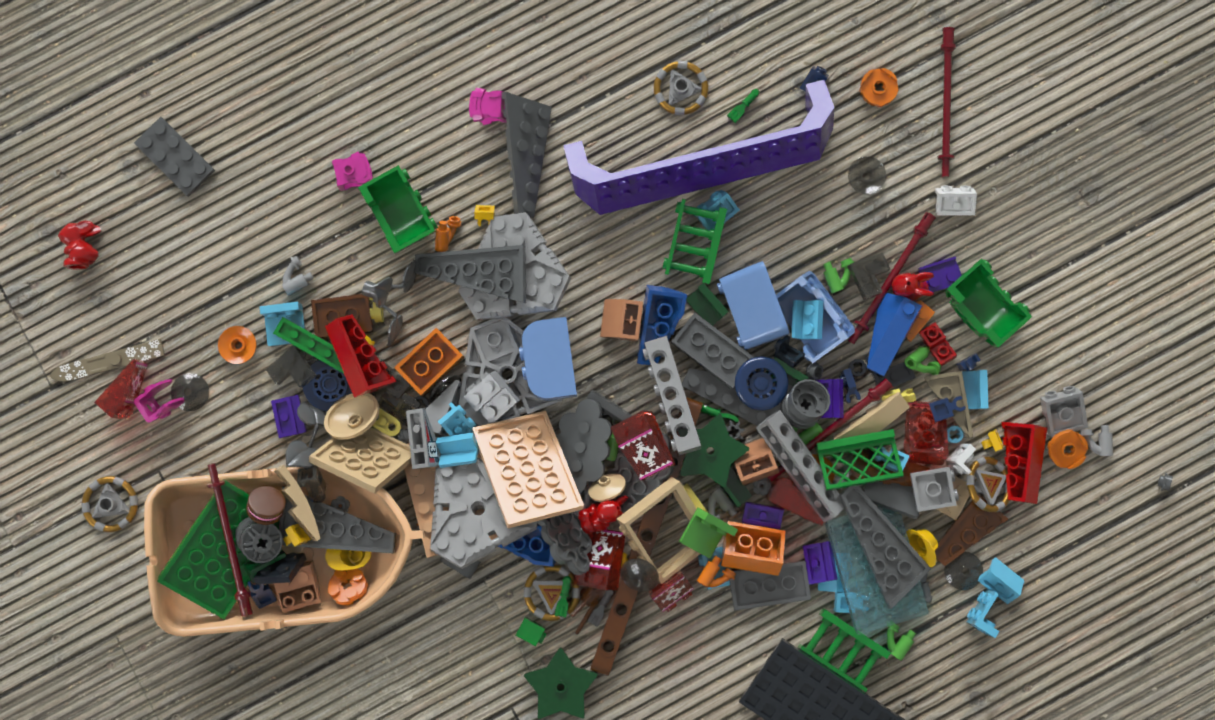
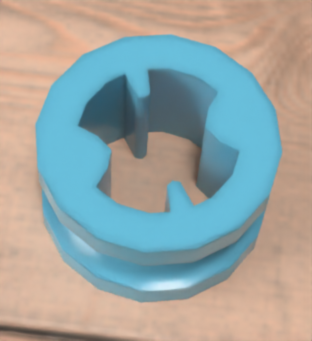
(960, 434)

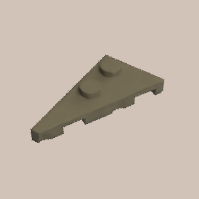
(952, 386)

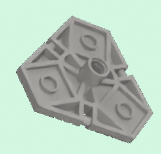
(544, 272)
(496, 347)
(459, 533)

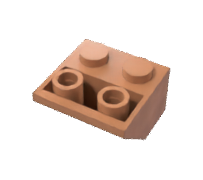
(621, 319)
(756, 463)
(301, 591)

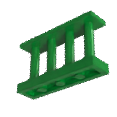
(709, 253)
(860, 642)

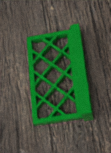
(853, 444)

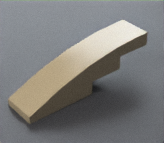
(876, 417)
(301, 510)

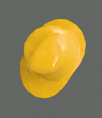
(924, 544)
(346, 559)

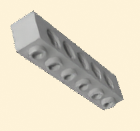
(661, 347)
(800, 465)

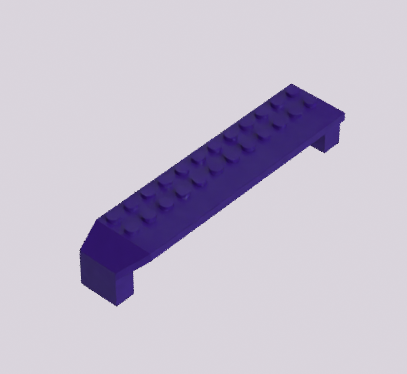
(707, 168)

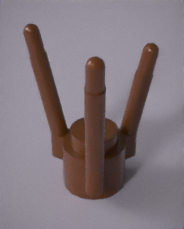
(589, 598)

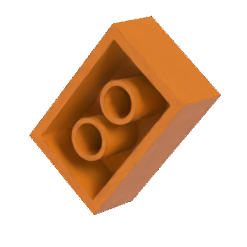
(429, 362)
(754, 549)

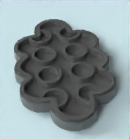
(585, 442)
(635, 488)
(567, 541)

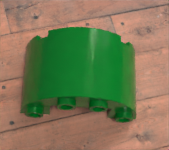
(398, 209)
(985, 305)

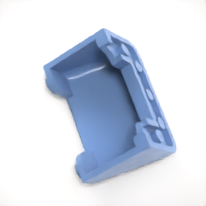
(753, 306)
(835, 323)

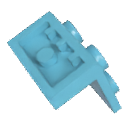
(274, 313)
(977, 614)

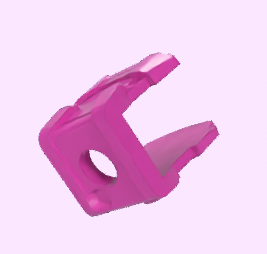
(486, 106)
(352, 171)
(147, 398)

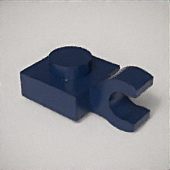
(849, 383)

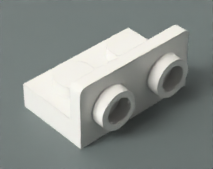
(955, 200)
(961, 455)

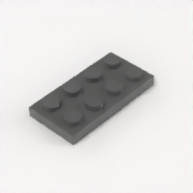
(174, 156)
(711, 349)
(760, 589)

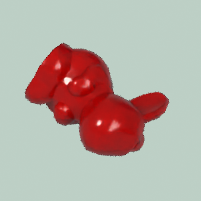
(79, 252)
(912, 285)
(601, 515)

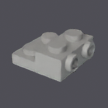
(491, 396)
(1064, 410)
(934, 489)

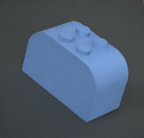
(548, 359)

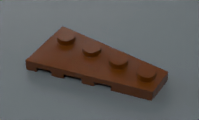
(872, 472)
(967, 531)

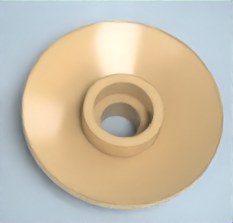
(607, 487)

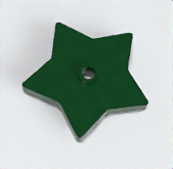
(718, 464)
(573, 678)

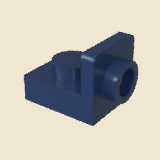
(815, 74)

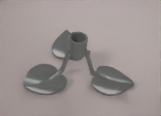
(379, 294)
(298, 452)

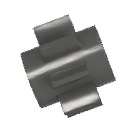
(735, 427)

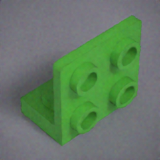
(705, 532)

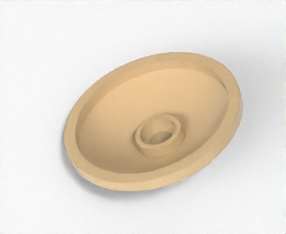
(351, 416)

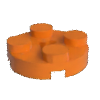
(878, 76)
(1057, 446)
(340, 579)

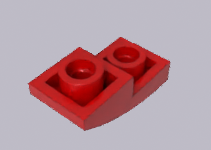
(937, 343)

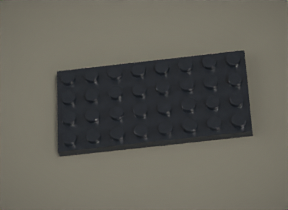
(803, 689)

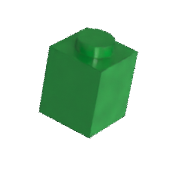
(531, 631)

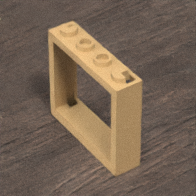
(686, 554)

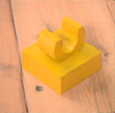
(484, 212)
(993, 440)
(296, 536)

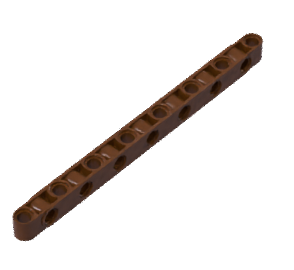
(625, 595)

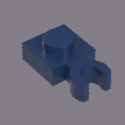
(969, 363)
(943, 409)
(262, 594)

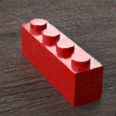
(357, 357)
(1024, 460)

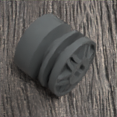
(806, 404)
(247, 540)

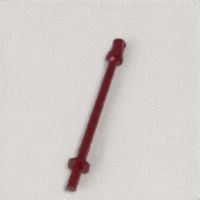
(947, 47)
(919, 232)
(872, 396)
(242, 594)

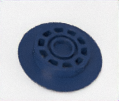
(761, 383)
(328, 384)

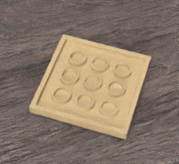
(364, 460)

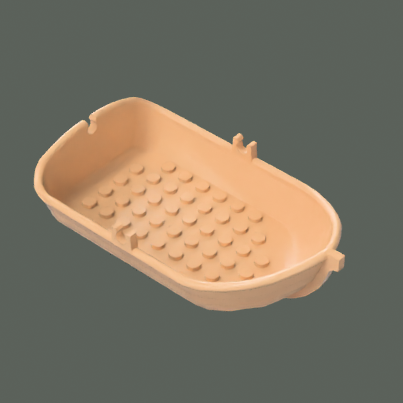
(178, 503)

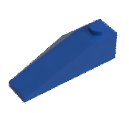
(660, 316)
(892, 325)
(532, 548)

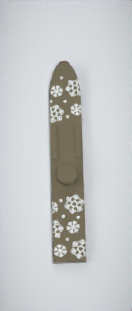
(108, 361)

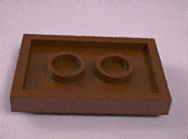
(329, 309)

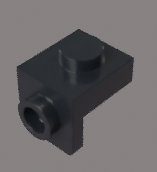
(787, 353)

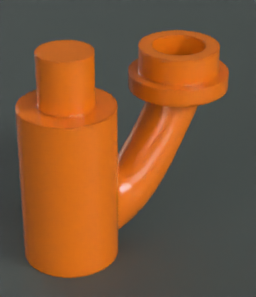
(444, 234)
(709, 572)

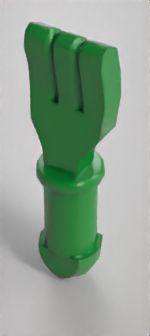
(739, 110)
(714, 412)
(562, 604)

